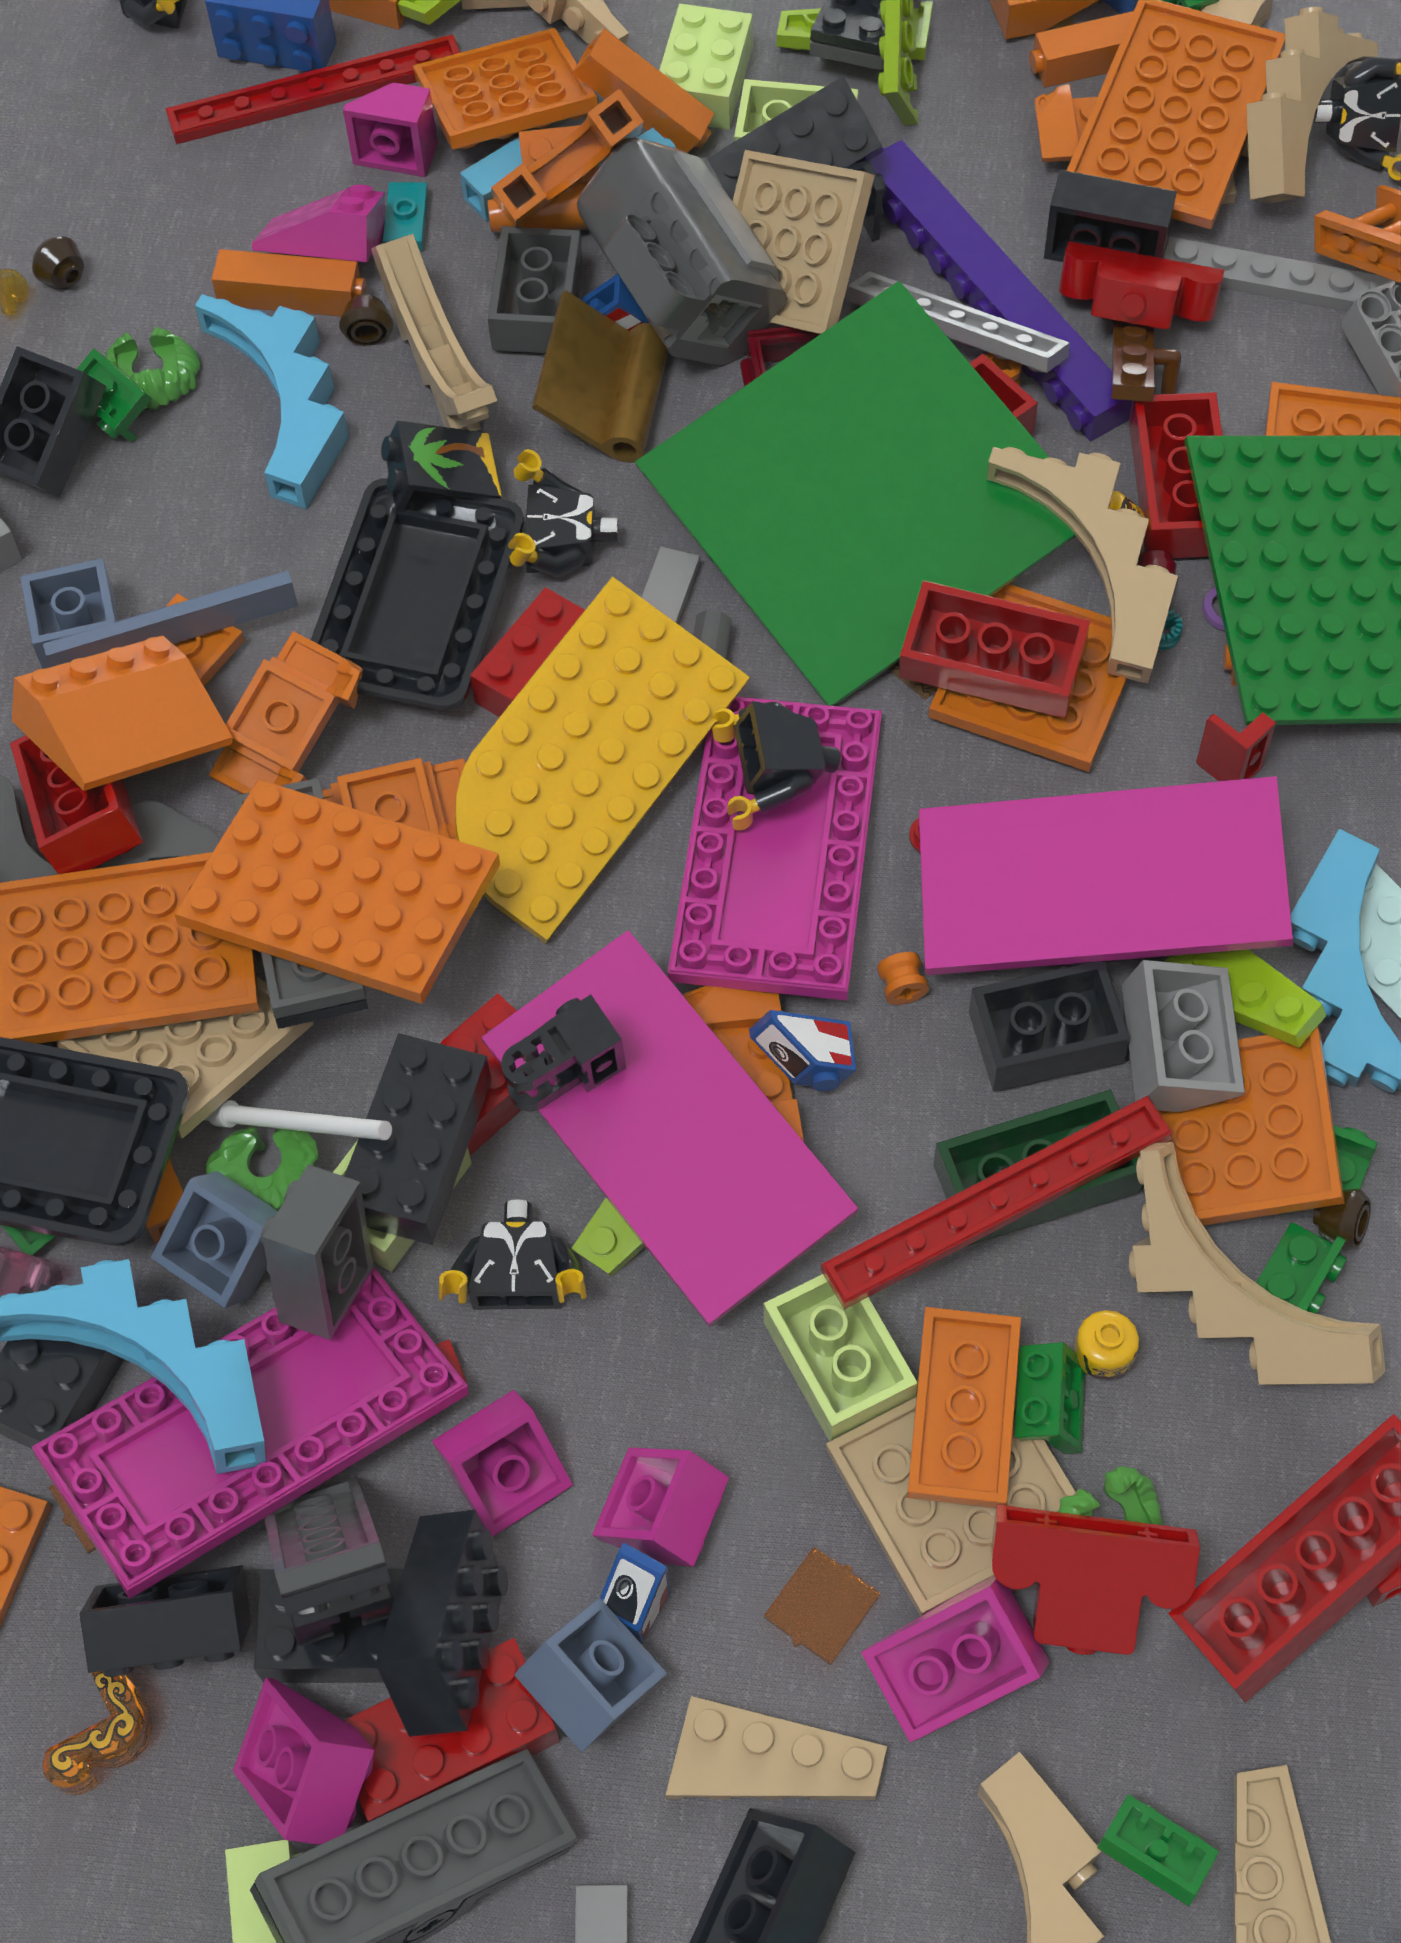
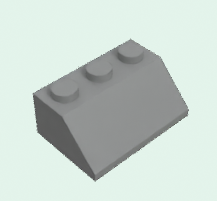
(1182, 1035)

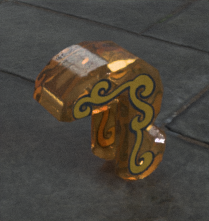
(105, 1744)

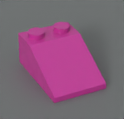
(332, 227)
(956, 1658)
(302, 1765)

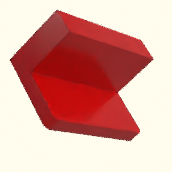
(1233, 754)

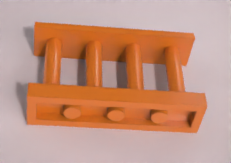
(1360, 242)

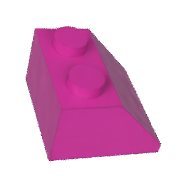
(392, 129)
(502, 1462)
(662, 1504)

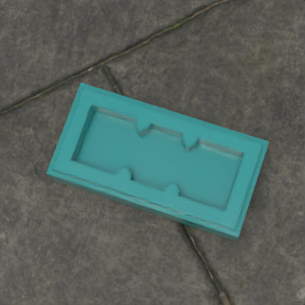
(406, 211)

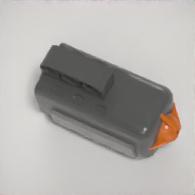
(681, 250)

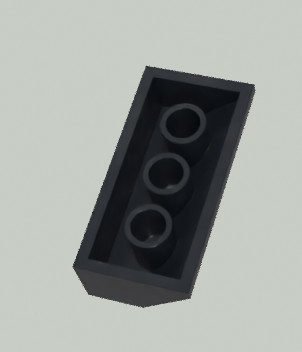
(775, 1883)

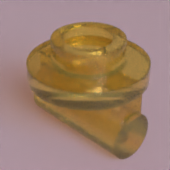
(12, 290)

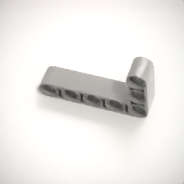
(1375, 335)

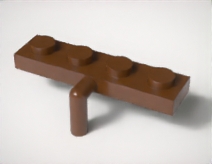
(1134, 363)

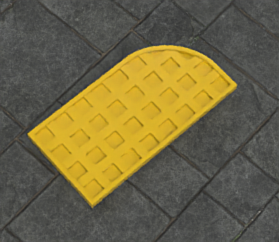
(587, 753)

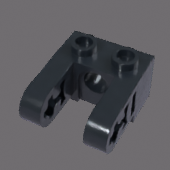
(577, 1050)

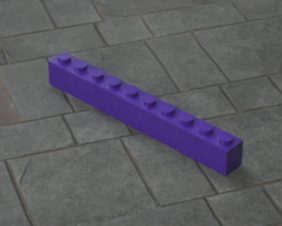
(995, 285)

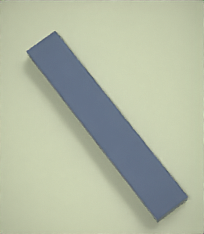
(182, 619)

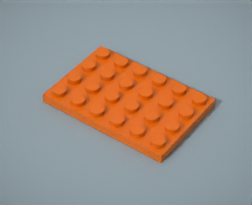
(1178, 105)
(339, 890)
(108, 955)

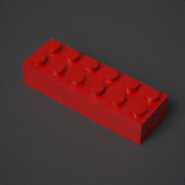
(1302, 1568)

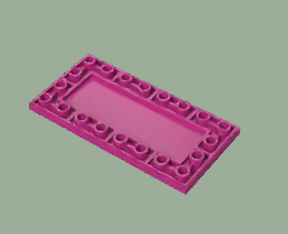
(1104, 876)
(783, 896)
(683, 1137)
(145, 1472)

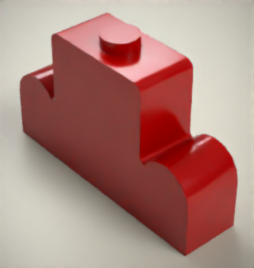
(1139, 286)
(1092, 1573)

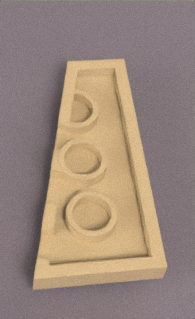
(754, 1755)
(1272, 1864)

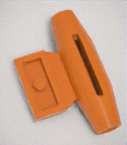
(563, 210)

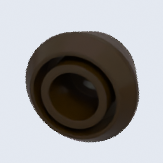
(58, 262)
(366, 320)
(1345, 1220)

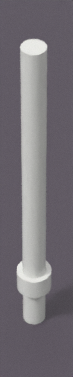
(231, 1114)

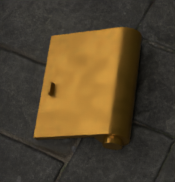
(601, 379)

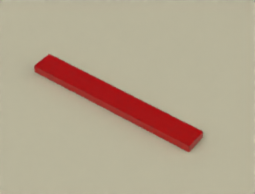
(303, 91)
(994, 1202)

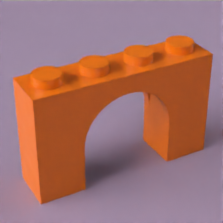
(538, 184)

